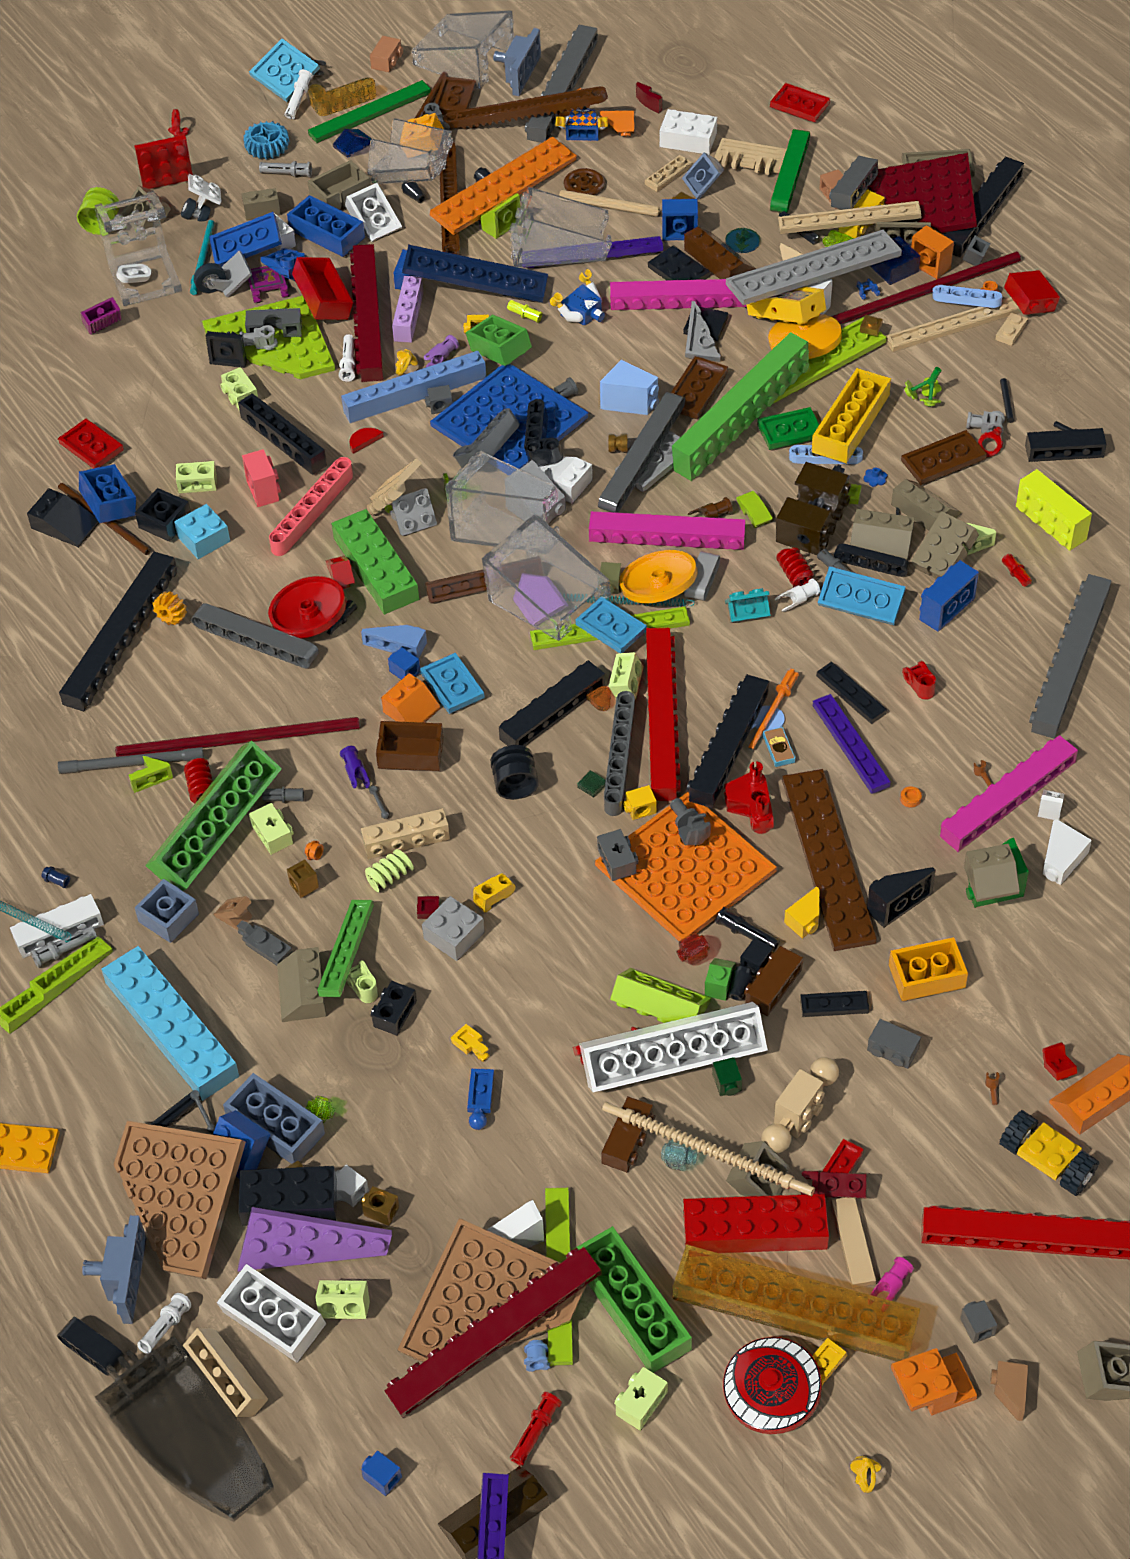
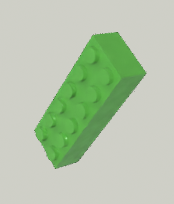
(375, 561)
(636, 1303)

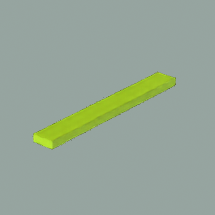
(656, 619)
(557, 1247)

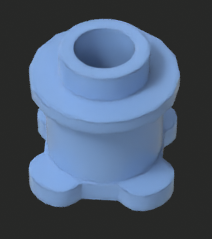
(536, 1356)

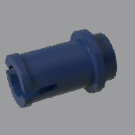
(49, 874)

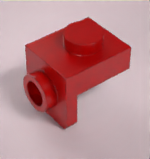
(1057, 1062)

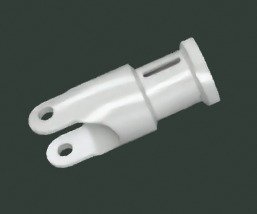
(800, 593)

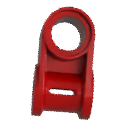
(920, 680)

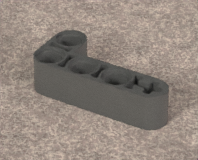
(491, 437)

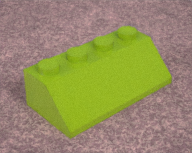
(657, 997)

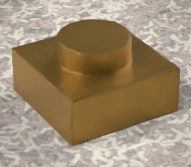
(871, 325)

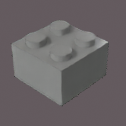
(453, 928)

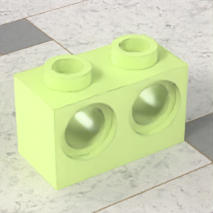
(237, 386)
(196, 477)
(626, 674)
(342, 1299)

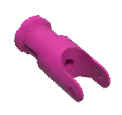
(892, 1280)

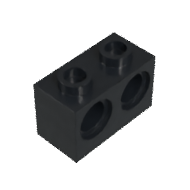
(398, 1009)

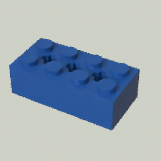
(326, 225)

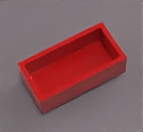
(322, 288)

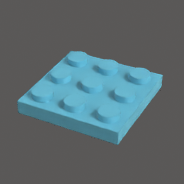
(281, 69)

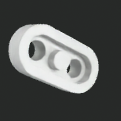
(133, 273)

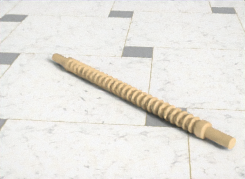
(787, 1181)

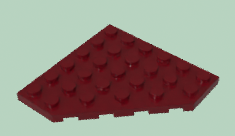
(938, 184)

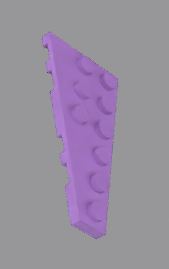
(294, 1239)

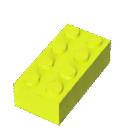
(1053, 509)

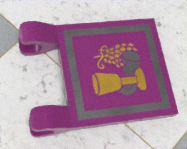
(266, 279)

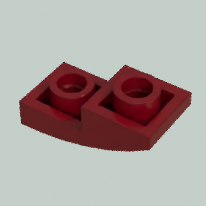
(647, 98)

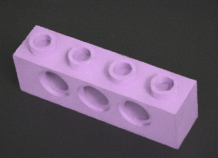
(407, 309)

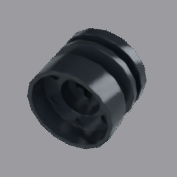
(514, 772)

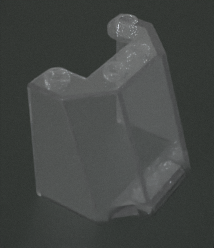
(412, 154)

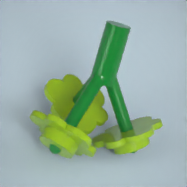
(929, 388)

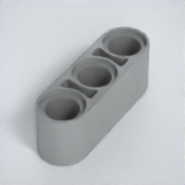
(707, 567)

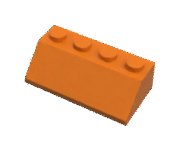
(1095, 1094)

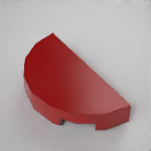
(363, 438)

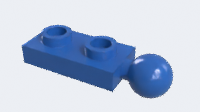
(480, 1096)

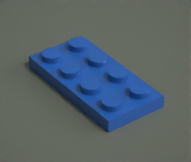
(248, 237)

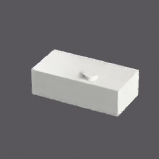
(271, 1313)

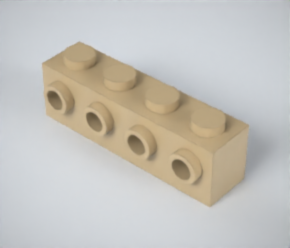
(405, 833)
(225, 1372)

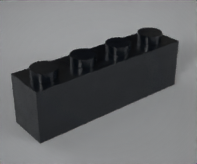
(1065, 445)

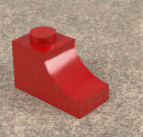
(340, 571)

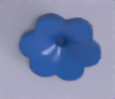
(875, 477)

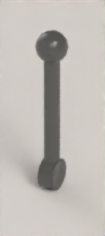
(373, 790)
(195, 1096)

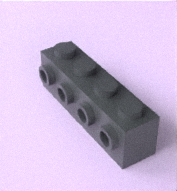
(854, 183)

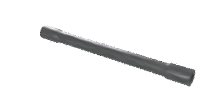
(80, 765)

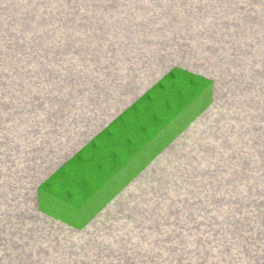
(740, 406)

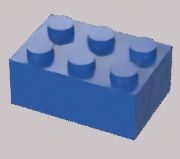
(107, 493)
(948, 595)

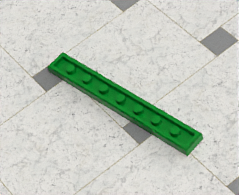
(369, 111)

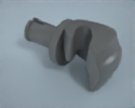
(690, 824)

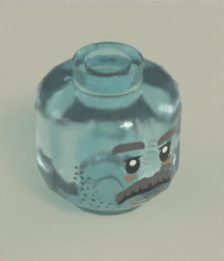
(678, 1156)

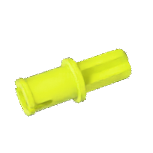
(525, 311)

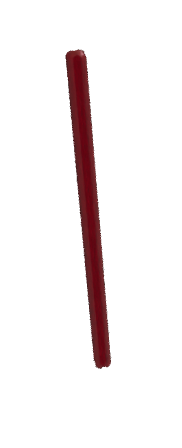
(926, 288)
(239, 737)

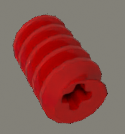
(794, 566)
(198, 777)

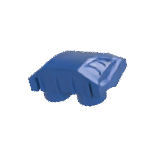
(282, 261)

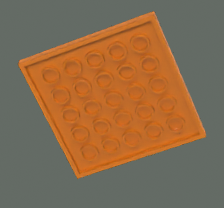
(690, 883)

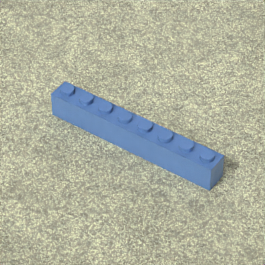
(412, 386)

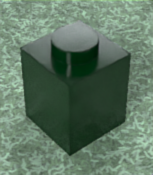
(727, 1077)

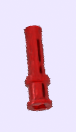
(540, 1419)

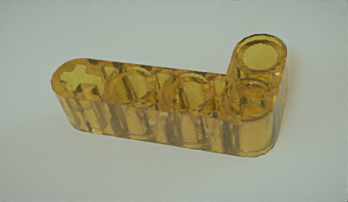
(342, 97)

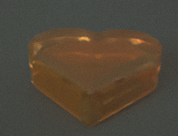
(600, 698)

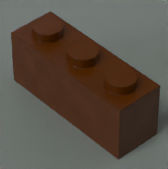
(774, 979)
(625, 1139)

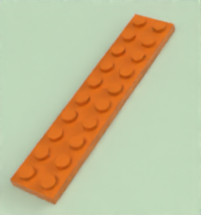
(508, 180)

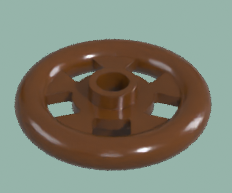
(584, 182)

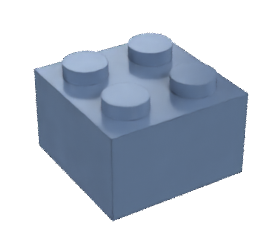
(167, 910)

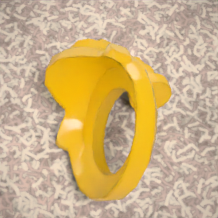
(407, 357)
(860, 1467)

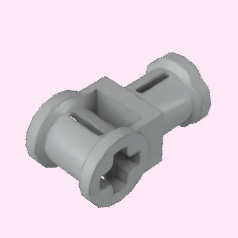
(260, 338)
(986, 421)

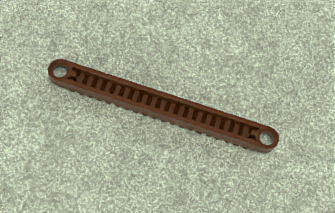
(526, 107)
(448, 189)

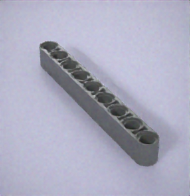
(641, 453)

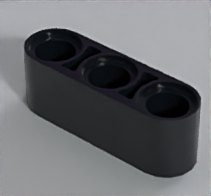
(90, 1345)

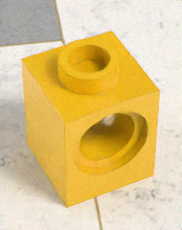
(640, 802)

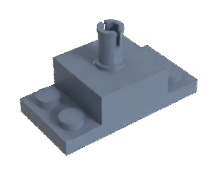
(520, 59)
(121, 1268)

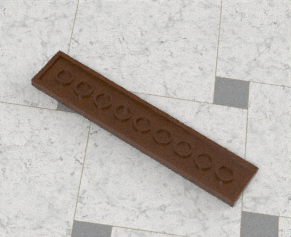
(829, 860)

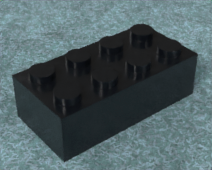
(289, 1190)

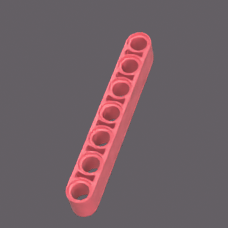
(311, 506)

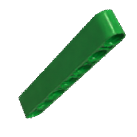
(790, 171)

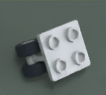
(205, 191)

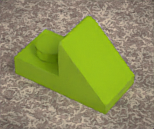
(153, 774)

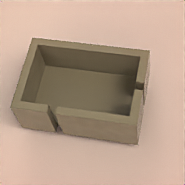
(338, 183)
(944, 545)

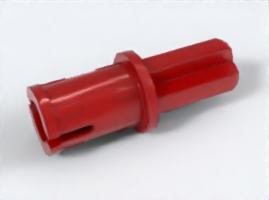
(1016, 570)

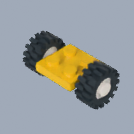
(1049, 1152)

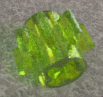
(321, 1107)

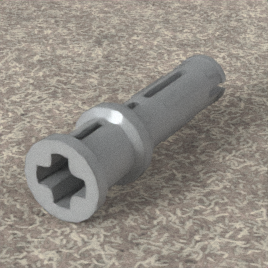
(294, 168)
(53, 950)

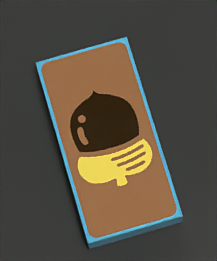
(778, 747)

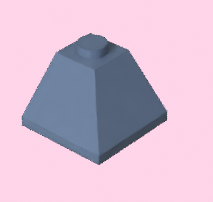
(702, 174)

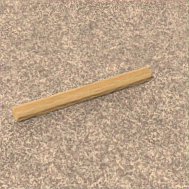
(612, 203)

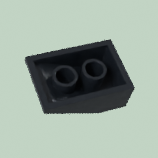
(61, 518)
(898, 894)

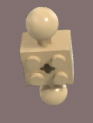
(799, 1104)

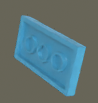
(861, 595)

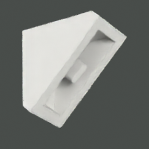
(1051, 805)

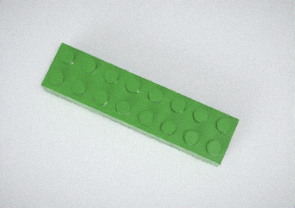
(214, 816)

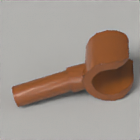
(981, 771)
(993, 1084)

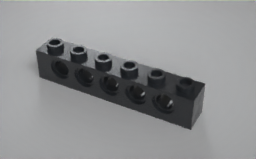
(282, 434)

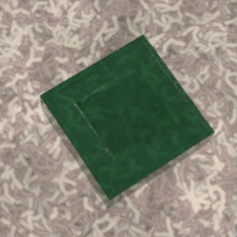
(591, 783)

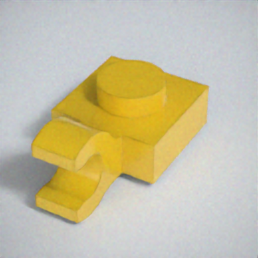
(469, 1040)

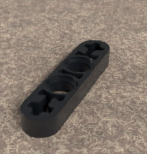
(898, 567)

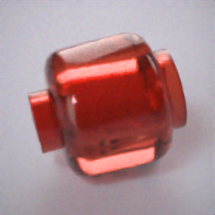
(693, 949)

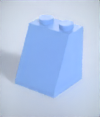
(629, 390)

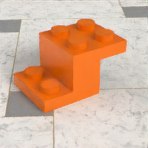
(933, 1381)

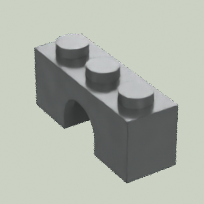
(286, 319)

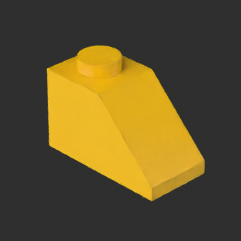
(804, 914)

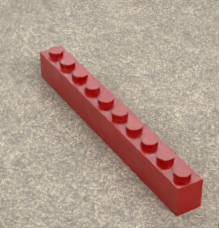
(661, 715)
(1026, 1232)

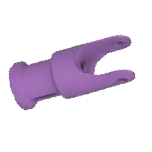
(441, 350)

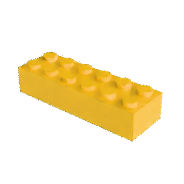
(851, 415)

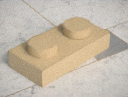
(1011, 329)

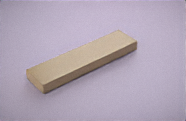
(853, 1242)

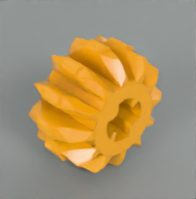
(169, 608)

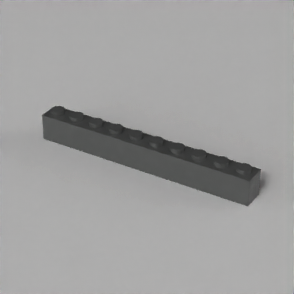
(564, 79)
(1070, 656)

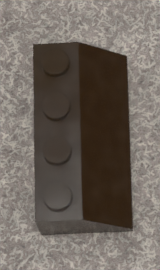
(524, 1501)

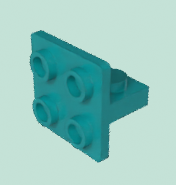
(748, 606)

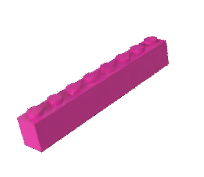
(671, 294)
(667, 530)
(1008, 793)

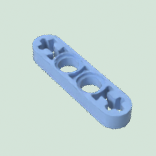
(985, 297)
(802, 457)

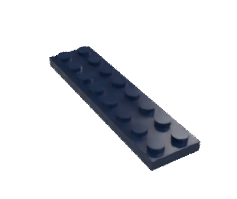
(475, 273)

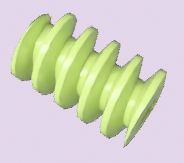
(387, 868)

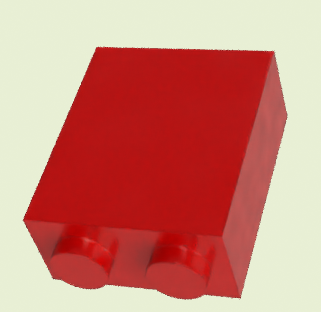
(1031, 292)

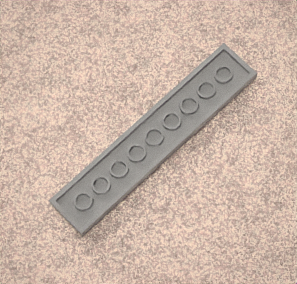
(813, 267)

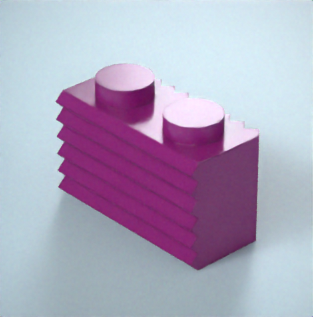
(101, 315)

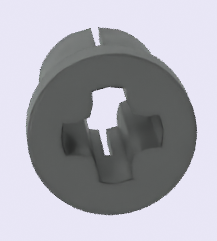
(568, 388)

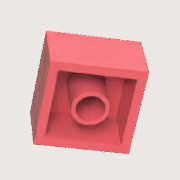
(261, 477)

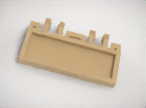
(750, 155)
(391, 488)

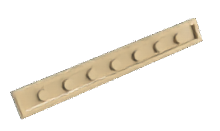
(849, 217)
(950, 325)

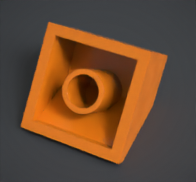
(409, 701)

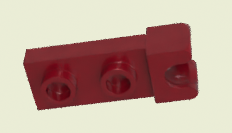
(838, 1184)

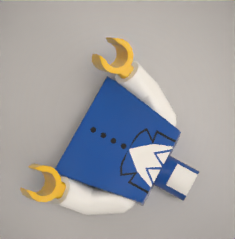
(582, 304)

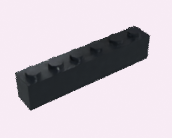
(551, 705)

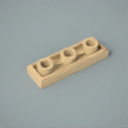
(668, 173)

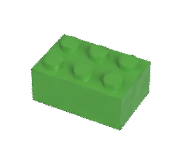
(499, 340)

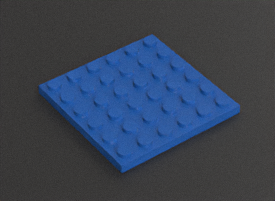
(501, 390)

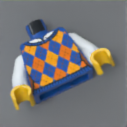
(582, 124)

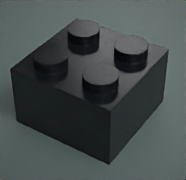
(160, 512)

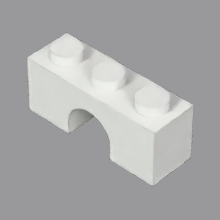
(350, 1186)

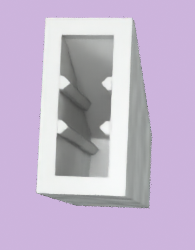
(1064, 852)
(521, 1226)

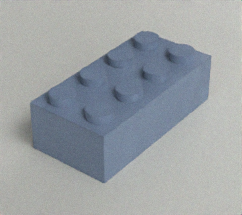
(291, 1125)

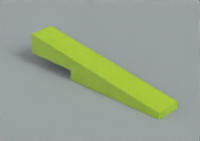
(52, 983)

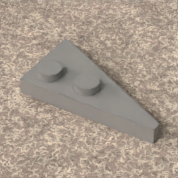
(698, 339)

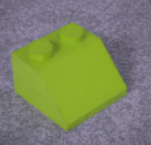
(499, 218)

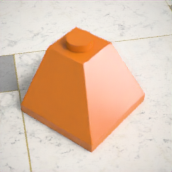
(620, 121)

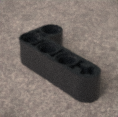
(536, 445)

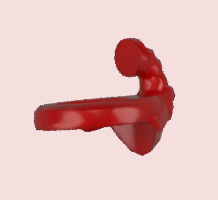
(175, 122)
(996, 436)

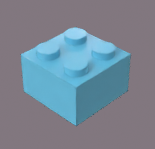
(202, 531)

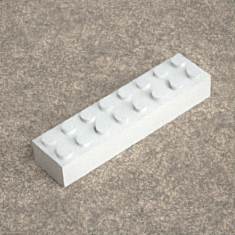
(673, 1046)

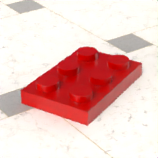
(800, 102)
(90, 444)

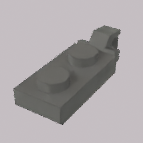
(264, 942)

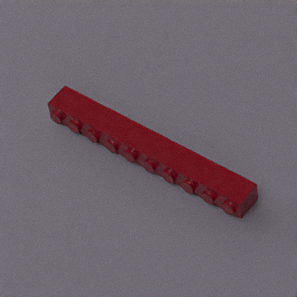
(367, 313)
(492, 1332)

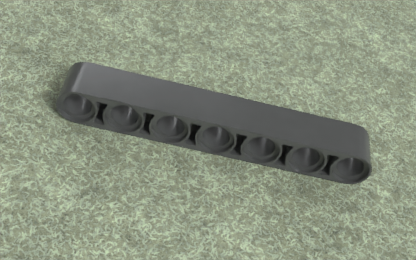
(255, 635)
(619, 753)

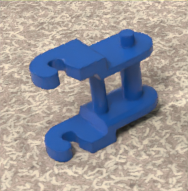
(874, 288)

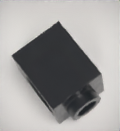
(756, 955)

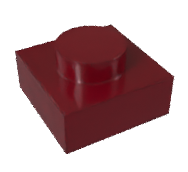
(427, 906)

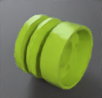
(86, 214)

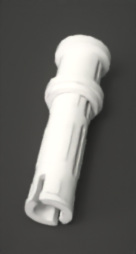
(300, 87)
(347, 363)
(169, 1316)

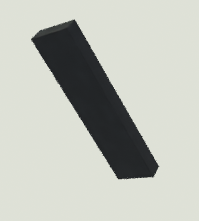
(851, 692)

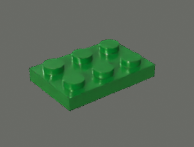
(788, 428)

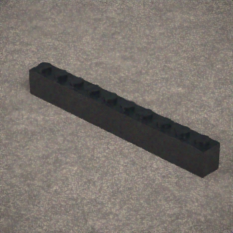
(118, 632)

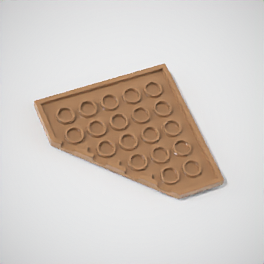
(179, 1190)
(471, 1279)

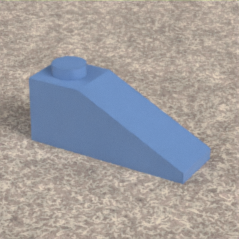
(395, 637)

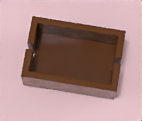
(409, 745)

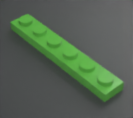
(345, 948)

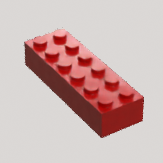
(756, 1223)

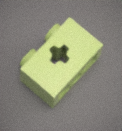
(271, 828)
(639, 1410)

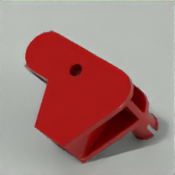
(751, 798)

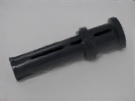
(739, 925)

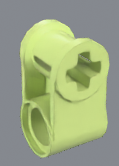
(361, 979)

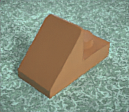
(234, 911)

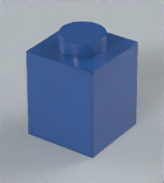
(403, 663)
(381, 1472)

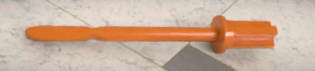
(783, 689)

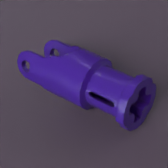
(354, 766)

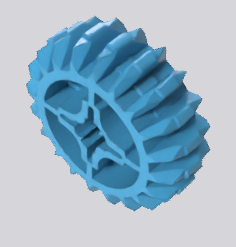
(266, 140)

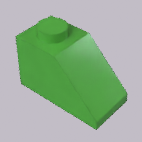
(719, 978)

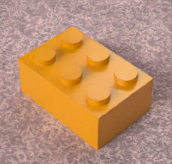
(928, 969)

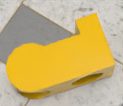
(492, 891)

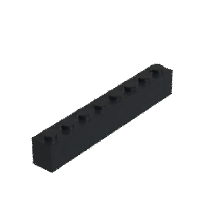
(987, 201)
(728, 741)

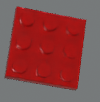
(163, 162)

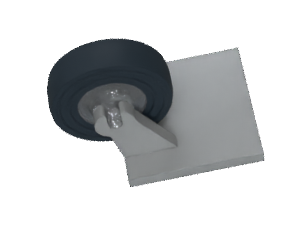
(227, 278)

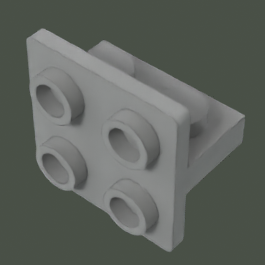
(413, 512)

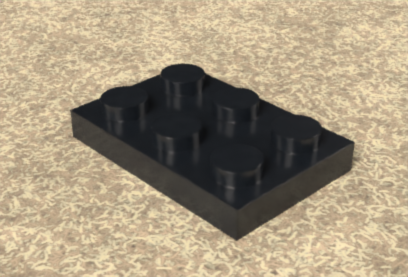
(677, 265)

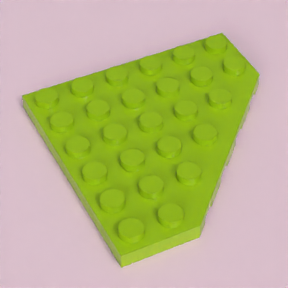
(299, 356)

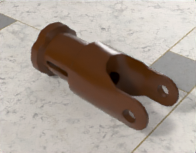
(715, 510)

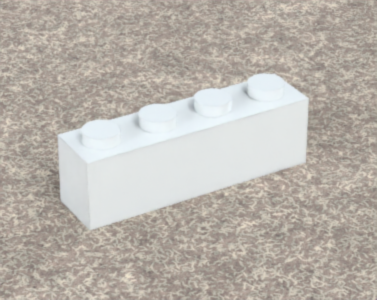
(68, 917)

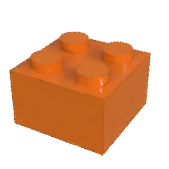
(934, 251)

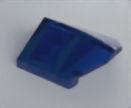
(351, 141)

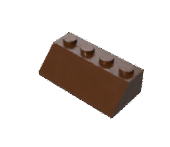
(714, 254)

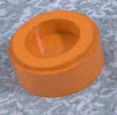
(910, 796)

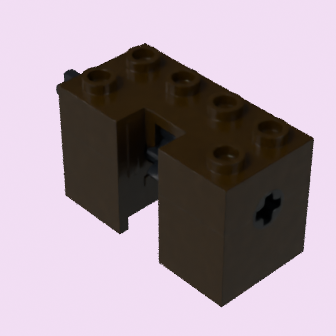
(819, 505)

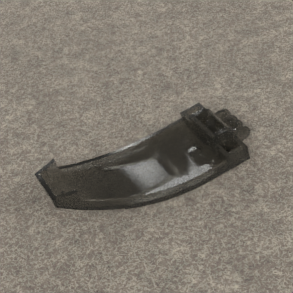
(185, 1430)

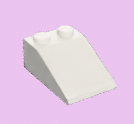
(374, 210)
(569, 475)

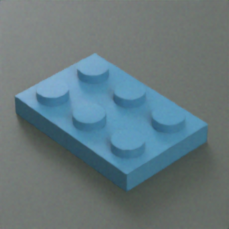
(611, 625)
(452, 683)

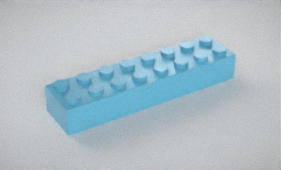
(170, 1023)

